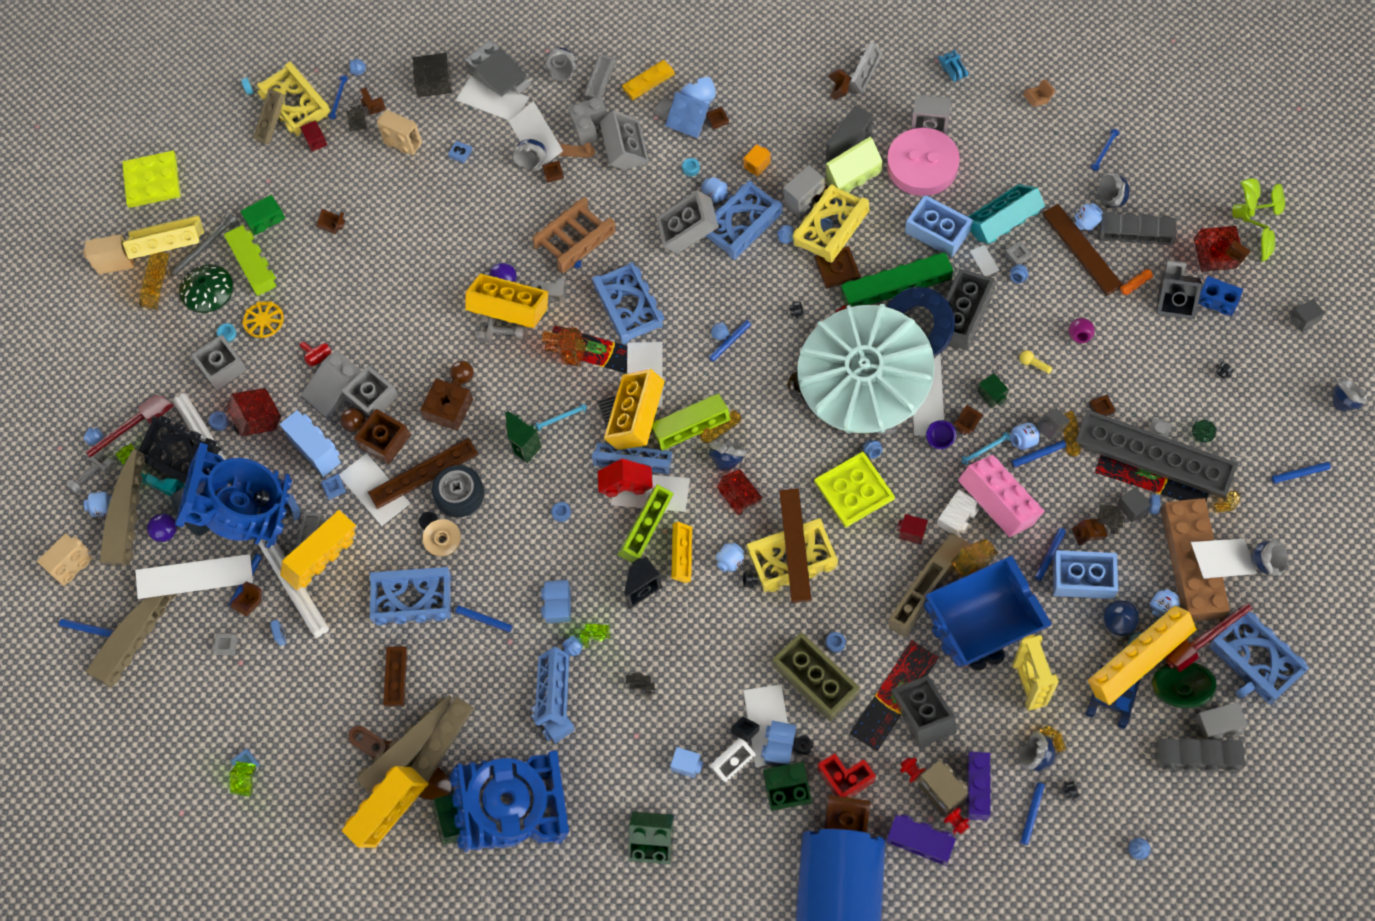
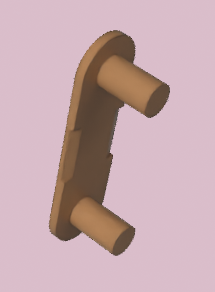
(585, 151)

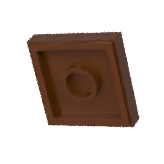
(840, 270)
(847, 814)

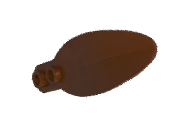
(438, 783)

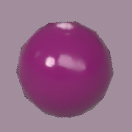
(1081, 330)

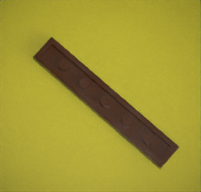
(1082, 249)
(422, 473)
(795, 545)

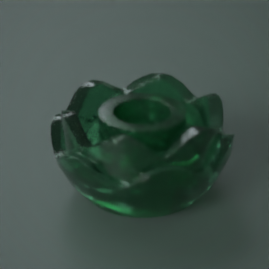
(1204, 425)

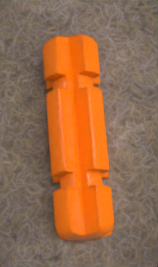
(1136, 282)

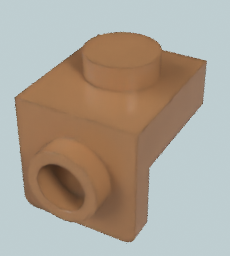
(1039, 95)

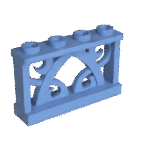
(738, 204)
(623, 324)
(389, 579)
(1249, 673)

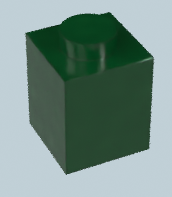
(993, 390)

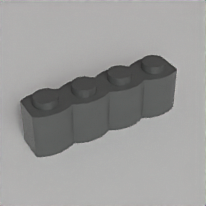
(1140, 229)
(1202, 754)

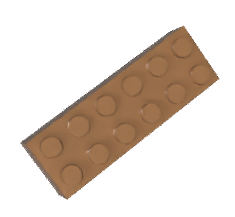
(1187, 523)

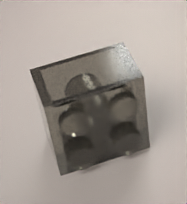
(432, 75)

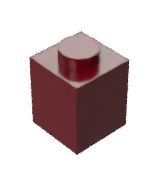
(313, 136)
(912, 529)

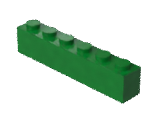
(891, 282)

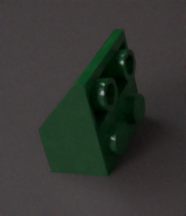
(522, 437)
(787, 786)
(444, 817)
(650, 837)

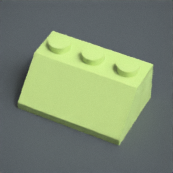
(854, 166)

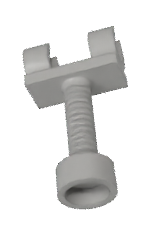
(486, 321)
(107, 466)

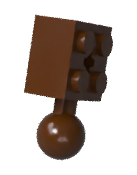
(447, 401)
(378, 435)

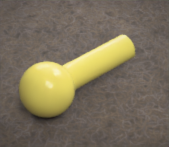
(1027, 358)

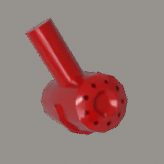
(315, 355)

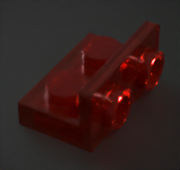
(738, 491)

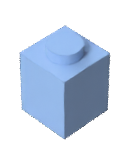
(686, 763)

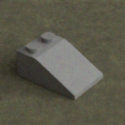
(326, 385)

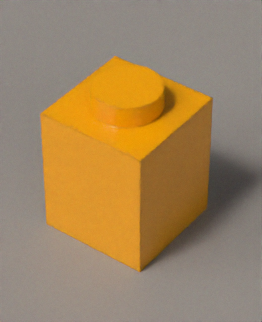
(757, 160)

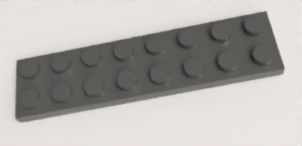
(1156, 454)

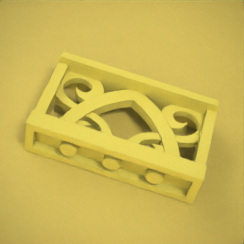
(294, 77)
(823, 209)
(163, 237)
(767, 544)
(1040, 686)

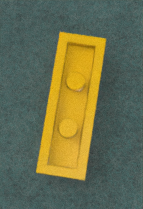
(648, 80)
(681, 552)

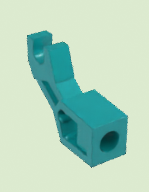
(167, 486)

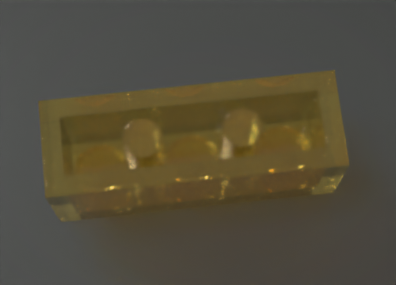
(154, 280)

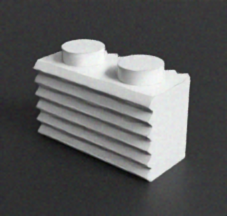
(957, 513)
(732, 760)

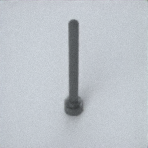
(228, 222)

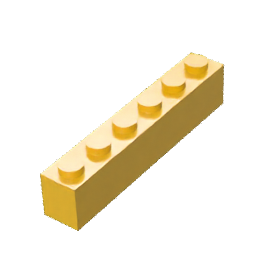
(1142, 655)

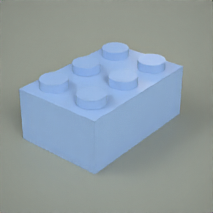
(938, 226)
(311, 442)
(1085, 574)

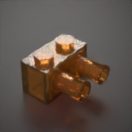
(567, 343)

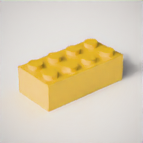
(506, 300)
(634, 409)
(318, 550)
(384, 806)

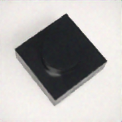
(745, 729)

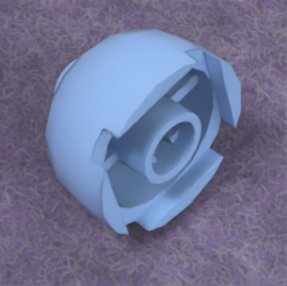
(702, 91)

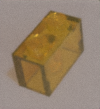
(974, 557)

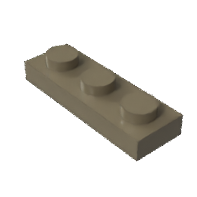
(269, 116)

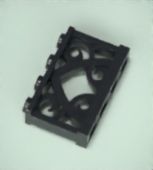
(154, 458)

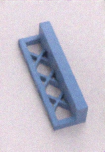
(658, 465)
(555, 685)

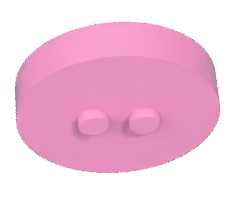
(923, 161)

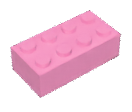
(1001, 495)

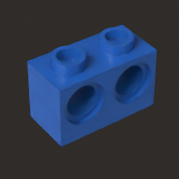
(1221, 292)

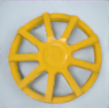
(262, 319)

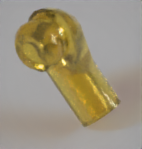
(1230, 504)
(1056, 737)

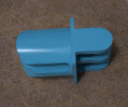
(953, 66)

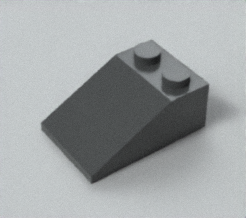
(494, 68)
(852, 131)
(924, 711)

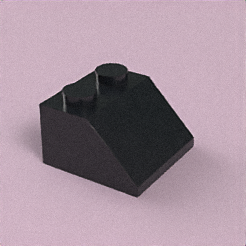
(1178, 295)
(641, 581)

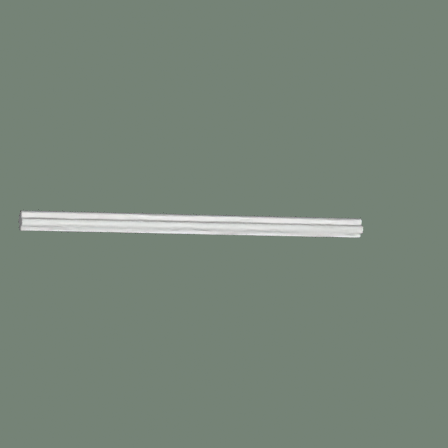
(274, 553)

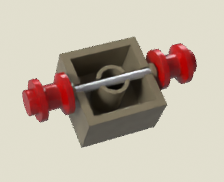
(942, 790)

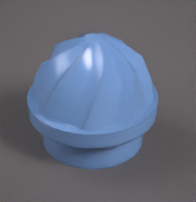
(357, 67)
(785, 234)
(1019, 273)
(720, 331)
(93, 436)
(872, 448)
(572, 646)
(1139, 848)

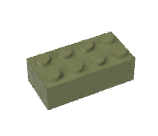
(815, 676)

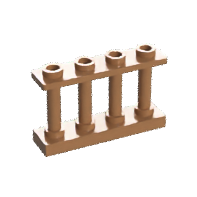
(578, 249)

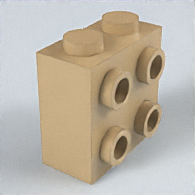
(399, 132)
(107, 254)
(65, 559)

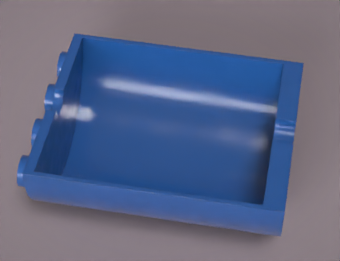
(984, 612)
(840, 876)

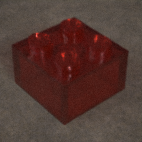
(1212, 245)
(253, 412)

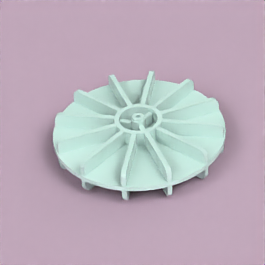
(866, 369)

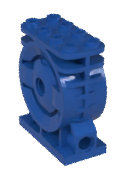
(232, 510)
(509, 781)

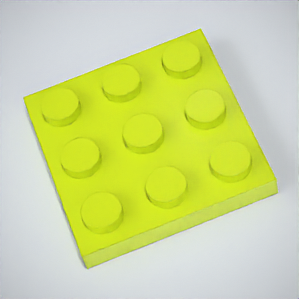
(151, 179)
(854, 489)

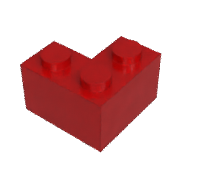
(624, 476)
(845, 782)

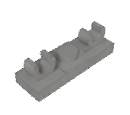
(865, 68)

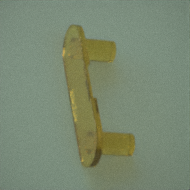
(711, 434)
(1071, 434)

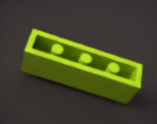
(250, 260)
(690, 421)
(645, 523)

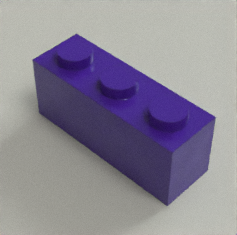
(978, 786)
(921, 839)

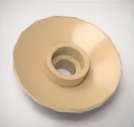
(437, 530)

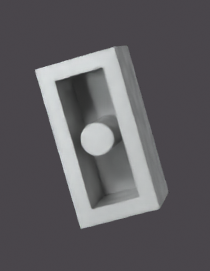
(1221, 722)

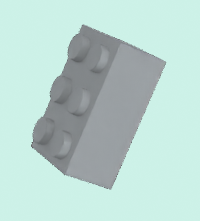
(687, 222)

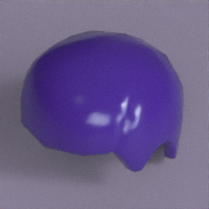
(503, 271)
(940, 434)
(161, 527)

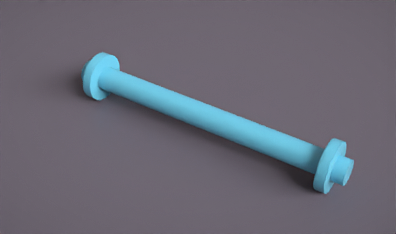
(559, 417)
(965, 460)

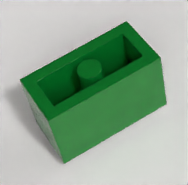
(262, 214)

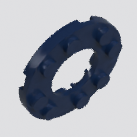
(939, 307)

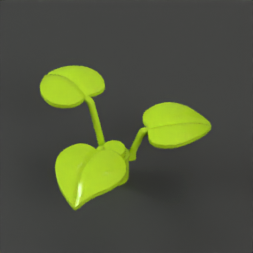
(1245, 211)

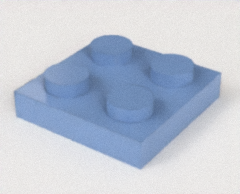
(687, 115)

